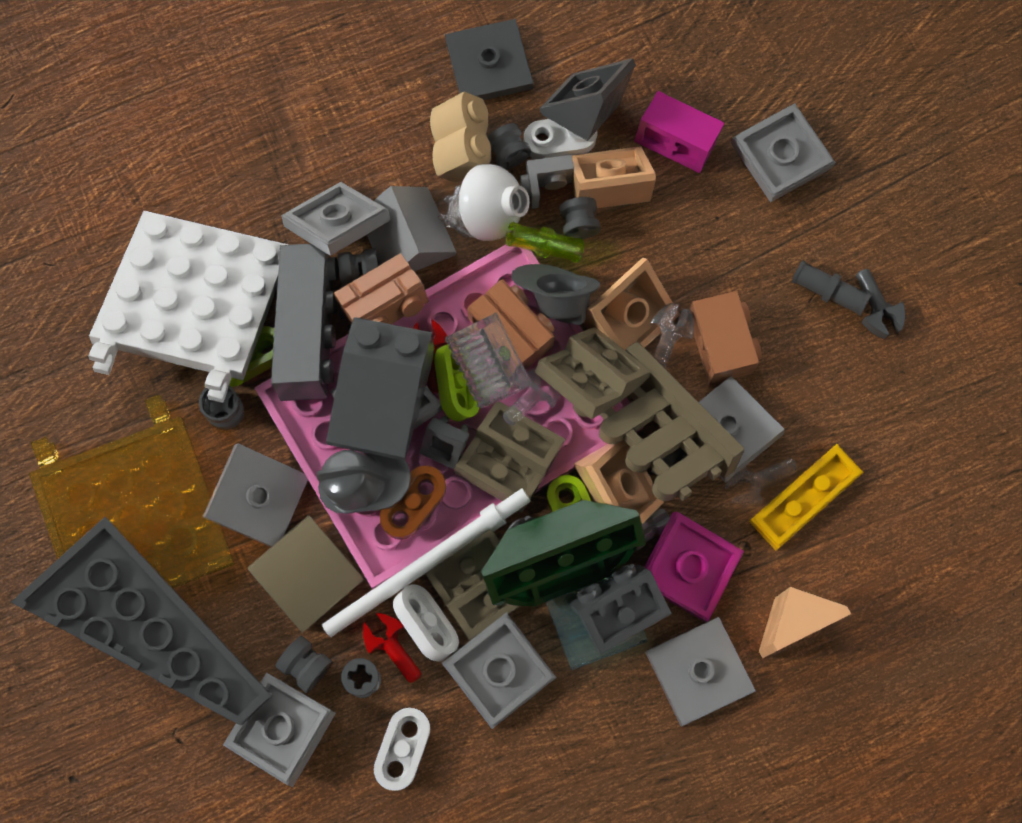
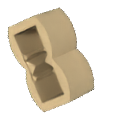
(460, 136)

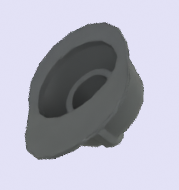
(557, 291)
(362, 482)

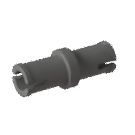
(831, 287)

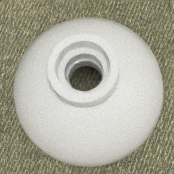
(491, 201)

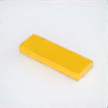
(806, 497)

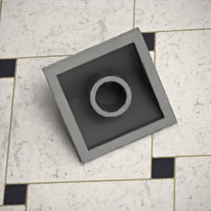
(589, 97)

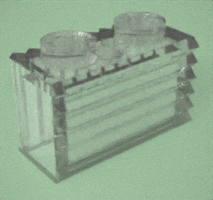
(488, 361)

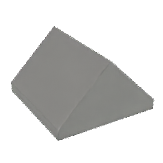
(411, 229)

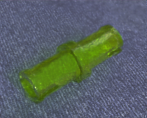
(544, 242)

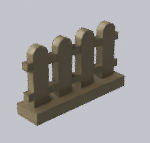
(682, 425)

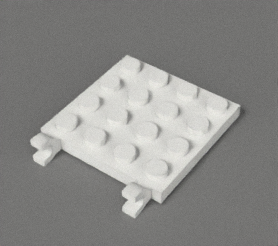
(188, 299)

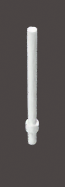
(491, 519)

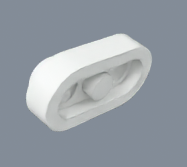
(560, 140)
(425, 623)
(402, 749)

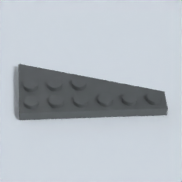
(129, 611)

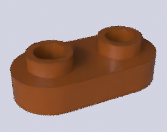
(414, 504)

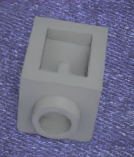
(548, 173)

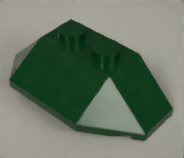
(561, 552)

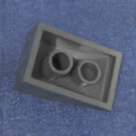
(380, 388)

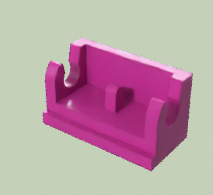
(678, 131)

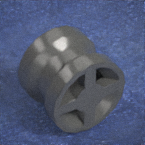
(508, 146)
(580, 217)

